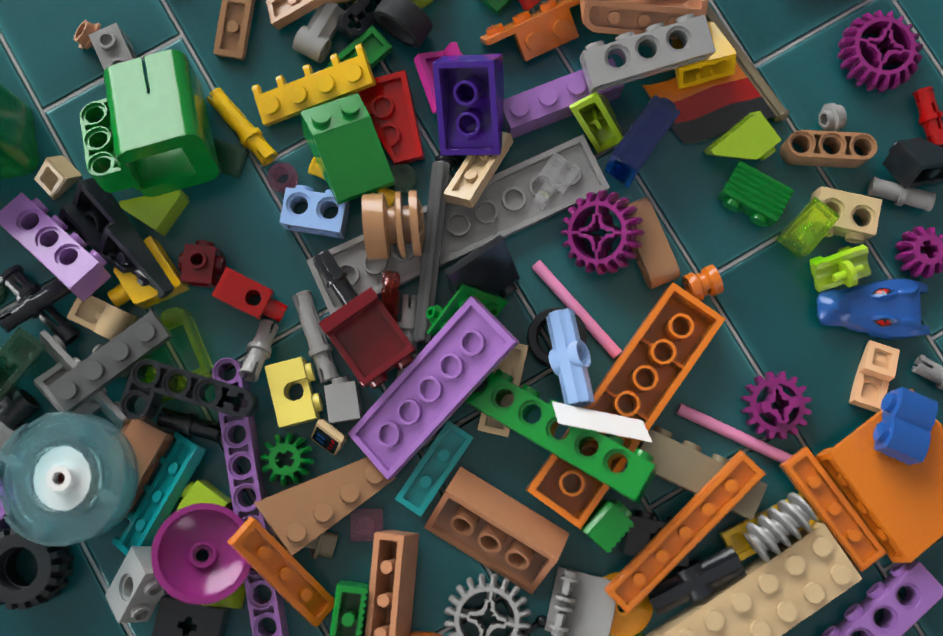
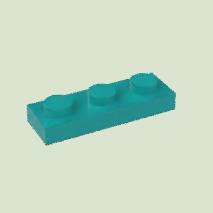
(434, 468)

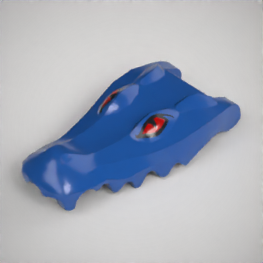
(879, 308)

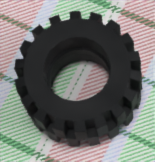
(50, 578)

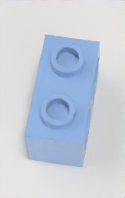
(313, 219)

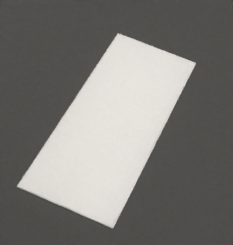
(601, 421)

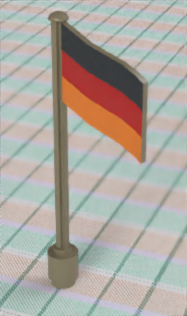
(719, 103)

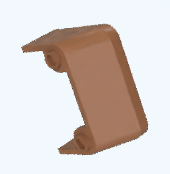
(636, 15)

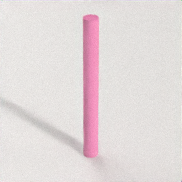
(571, 303)
(732, 433)

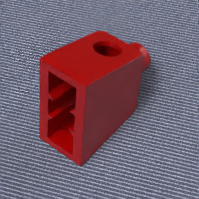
(236, 290)

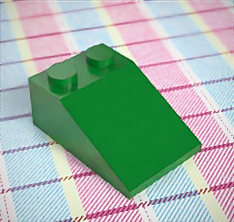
(346, 148)

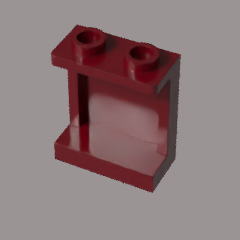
(368, 339)

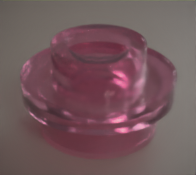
(279, 169)

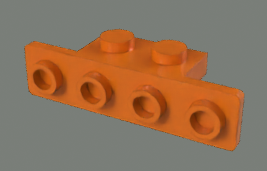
(537, 31)

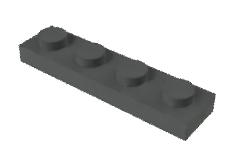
(110, 362)

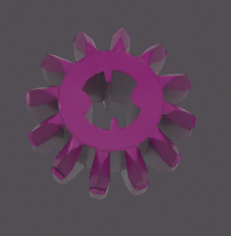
(921, 240)

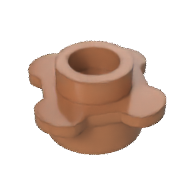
(82, 34)

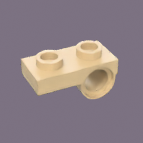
(101, 317)

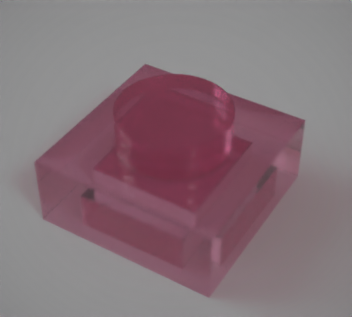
(365, 523)

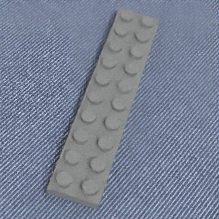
(501, 209)

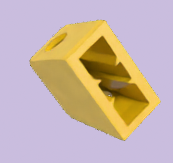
(718, 65)
(146, 295)

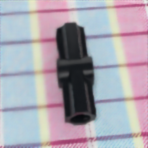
(696, 580)

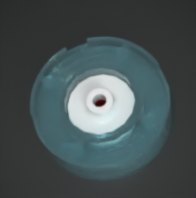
(67, 478)

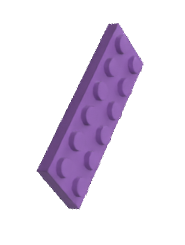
(432, 387)

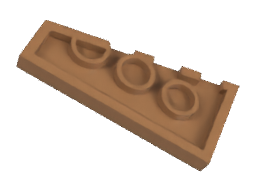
(318, 504)

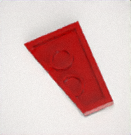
(394, 117)

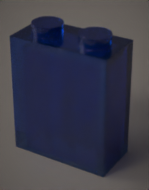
(642, 140)

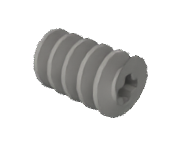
(779, 525)

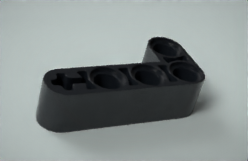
(194, 392)

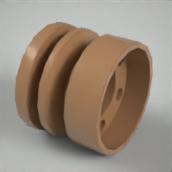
(392, 225)

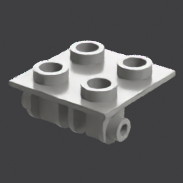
(579, 605)

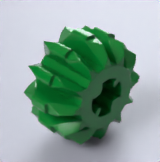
(287, 447)

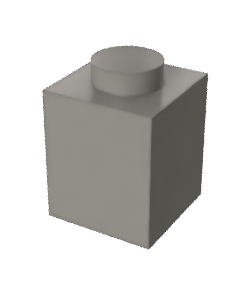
(343, 400)

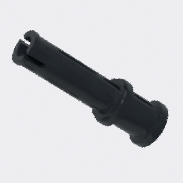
(15, 274)

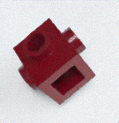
(201, 264)

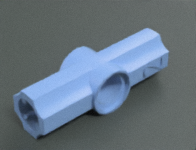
(569, 358)

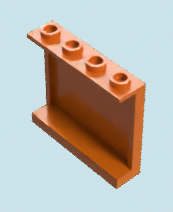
(893, 498)

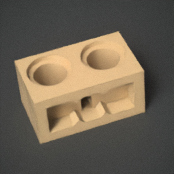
(846, 205)

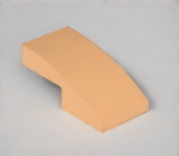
(873, 375)

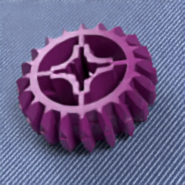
(893, 41)
(602, 220)

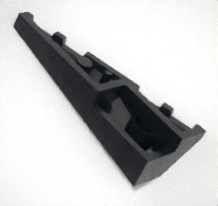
(108, 230)

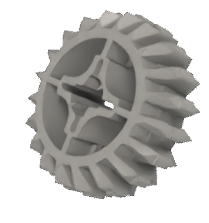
(472, 614)

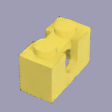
(281, 378)

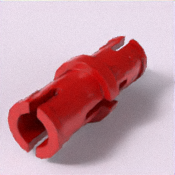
(929, 115)

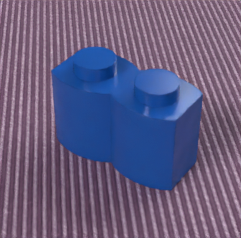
(905, 425)

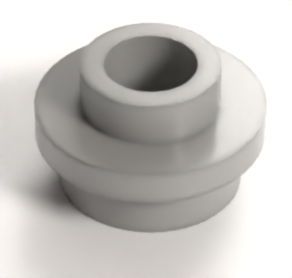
(832, 117)

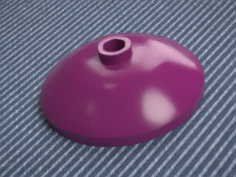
(175, 550)

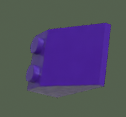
(469, 103)

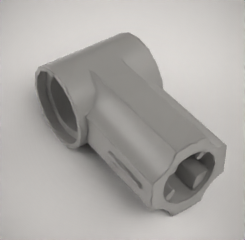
(316, 38)

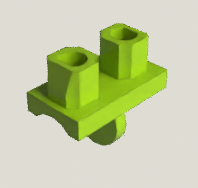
(840, 268)

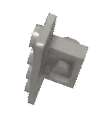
(97, 403)

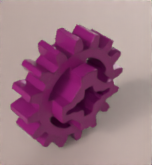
(774, 393)

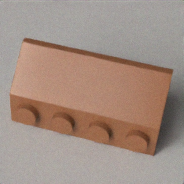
(497, 530)

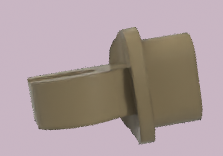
(323, 545)

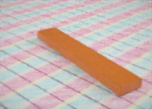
(684, 531)

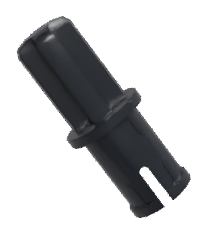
(335, 277)

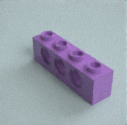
(53, 247)
(898, 617)

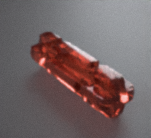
(390, 292)

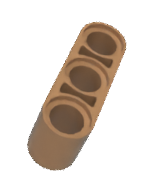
(840, 142)
(655, 256)

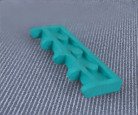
(161, 494)

